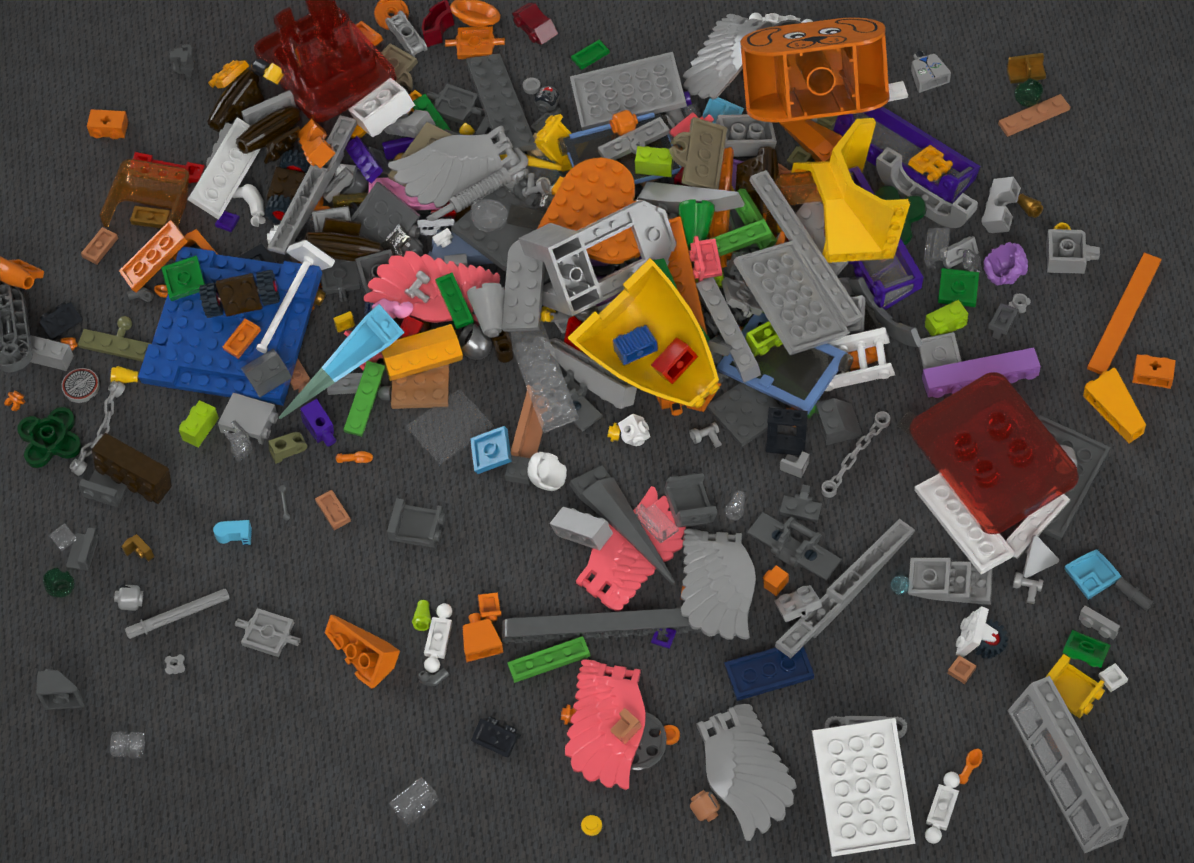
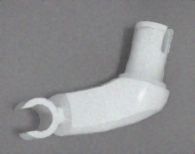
(255, 201)

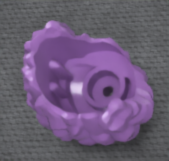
(1006, 264)

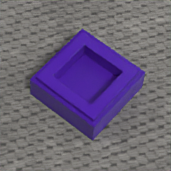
(227, 221)
(671, 634)

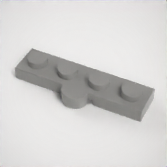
(639, 137)

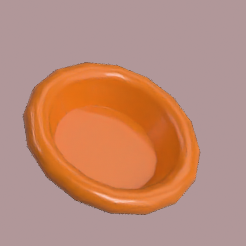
(475, 12)

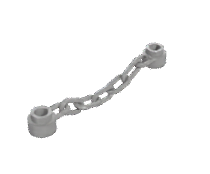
(78, 465)
(830, 483)

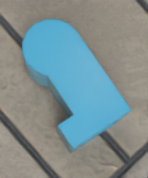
(233, 531)

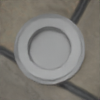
(531, 85)

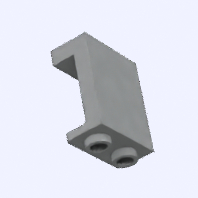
(251, 414)

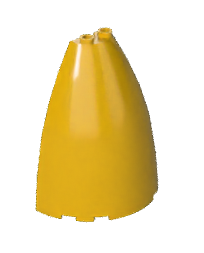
(655, 302)

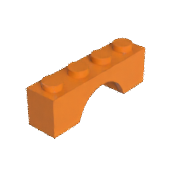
(313, 143)

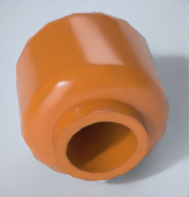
(623, 122)

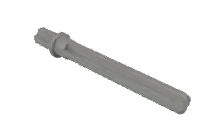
(176, 613)

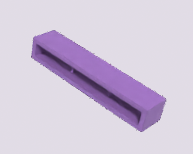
(956, 376)

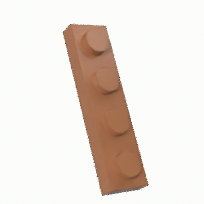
(1034, 115)

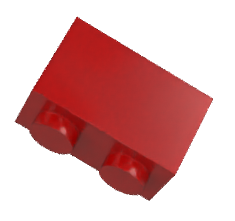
(674, 360)

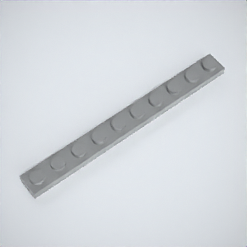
(795, 231)

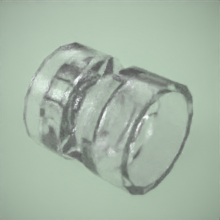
(120, 744)

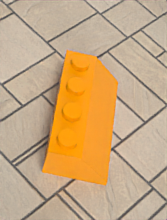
(422, 352)

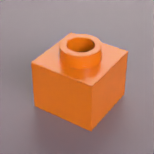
(775, 580)

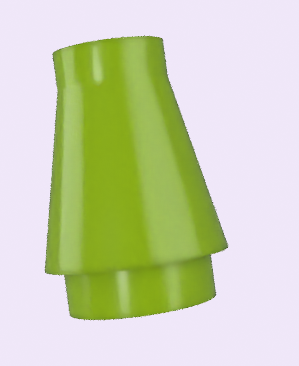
(422, 617)

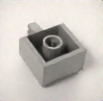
(1068, 251)

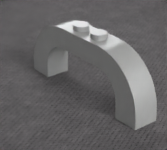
(940, 211)

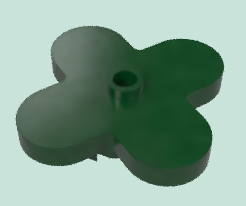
(915, 212)
(49, 437)

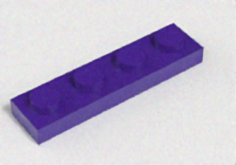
(364, 159)

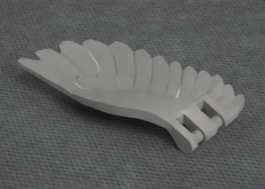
(721, 57)
(453, 165)
(717, 583)
(746, 770)

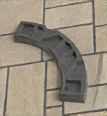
(898, 331)

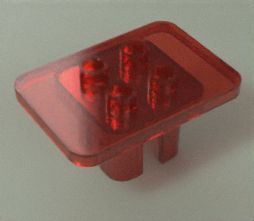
(324, 59)
(994, 453)

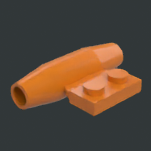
(19, 273)

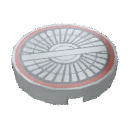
(80, 385)

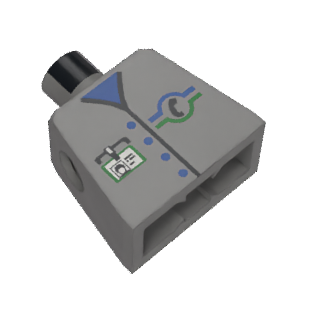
(929, 71)

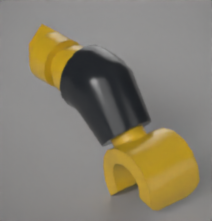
(268, 71)

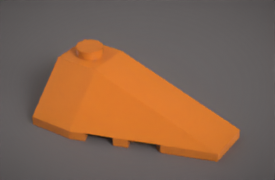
(813, 138)
(368, 653)

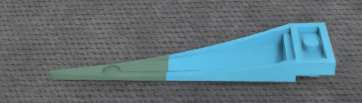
(368, 339)

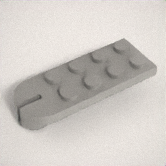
(522, 291)

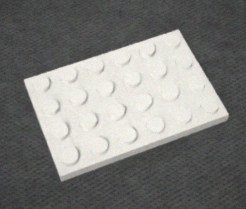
(863, 787)

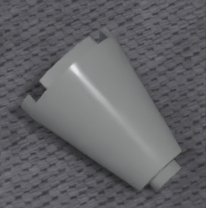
(488, 307)

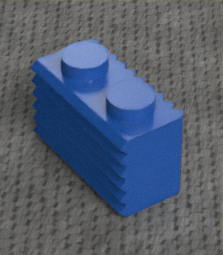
(635, 345)

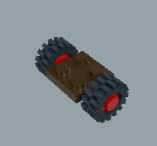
(285, 184)
(239, 294)

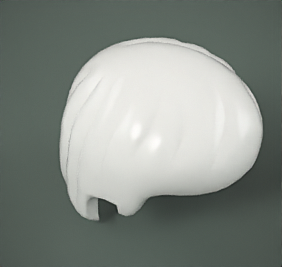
(546, 471)

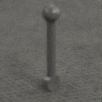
(282, 489)

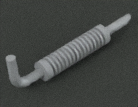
(482, 188)

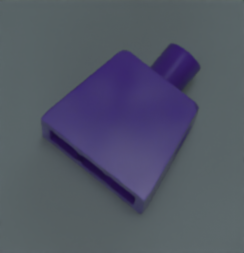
(318, 423)

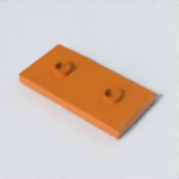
(153, 256)

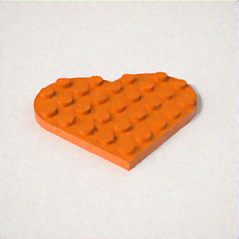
(589, 194)

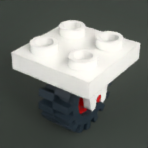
(981, 635)

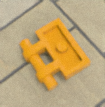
(228, 74)
(926, 161)

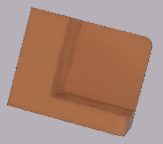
(626, 726)

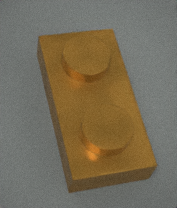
(149, 217)

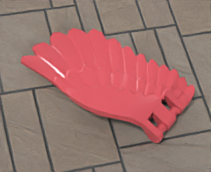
(401, 274)
(623, 565)
(600, 700)

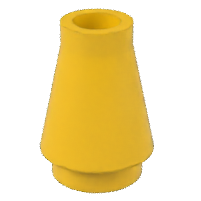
(124, 375)

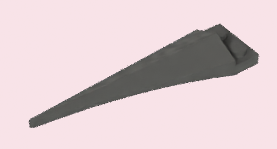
(606, 499)

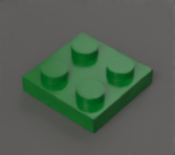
(183, 278)
(958, 286)
(1086, 649)

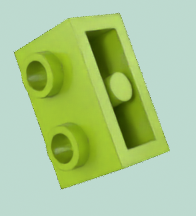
(653, 161)
(946, 319)
(762, 339)
(198, 423)

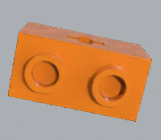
(107, 124)
(1153, 371)

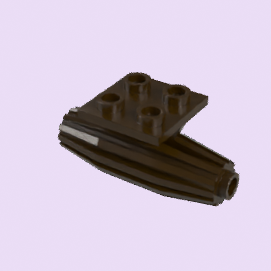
(237, 97)
(272, 133)
(765, 160)
(342, 240)

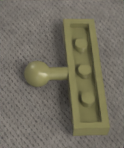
(112, 344)

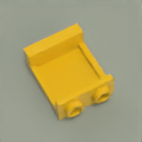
(547, 141)
(1075, 687)

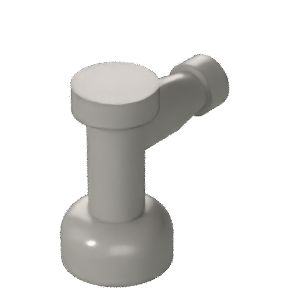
(542, 186)
(414, 290)
(696, 435)
(1033, 585)

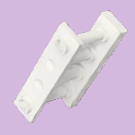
(860, 342)

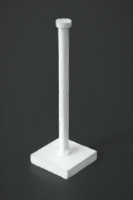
(308, 256)

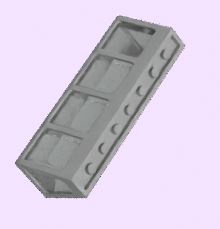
(1068, 766)

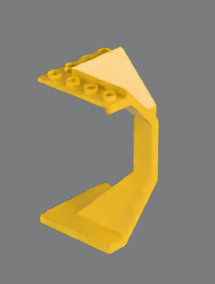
(856, 221)

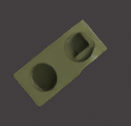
(286, 446)

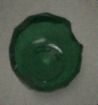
(1028, 93)
(55, 578)

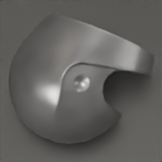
(478, 345)

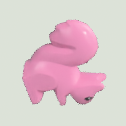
(394, 308)

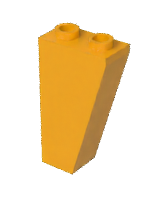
(1115, 404)

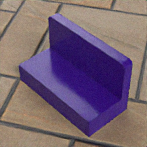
(397, 146)

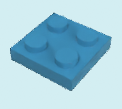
(491, 450)

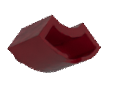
(437, 22)
(534, 23)

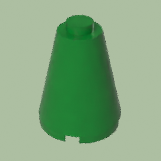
(696, 219)

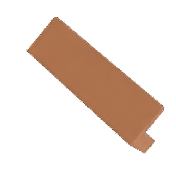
(528, 431)

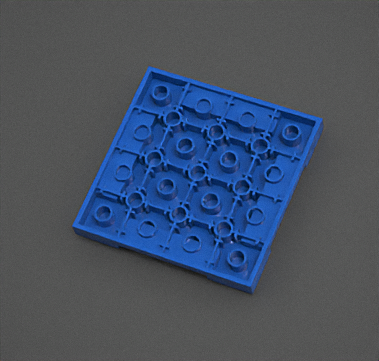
(189, 345)

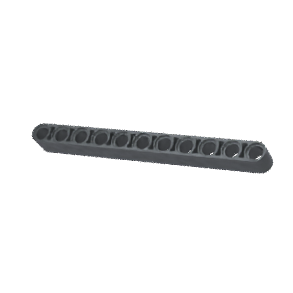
(594, 625)

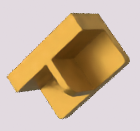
(1025, 67)

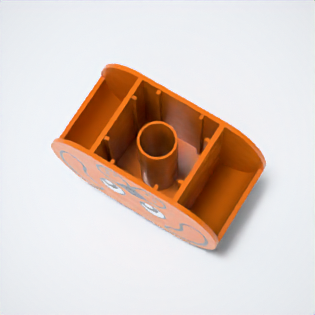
(815, 69)

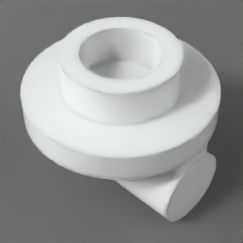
(443, 238)

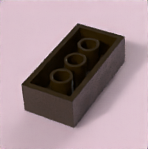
(131, 468)

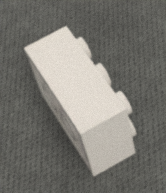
(381, 107)

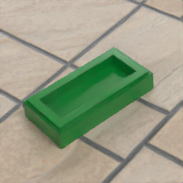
(590, 54)

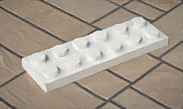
(223, 173)
(981, 549)

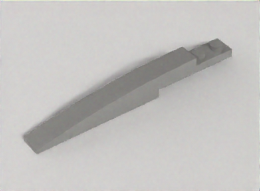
(312, 188)
(845, 589)

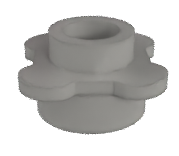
(1022, 299)
(179, 668)

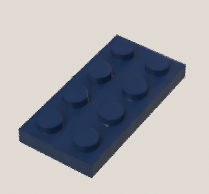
(767, 672)

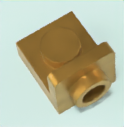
(139, 546)

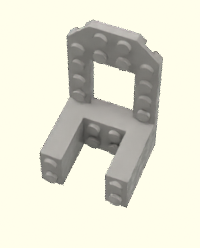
(568, 264)

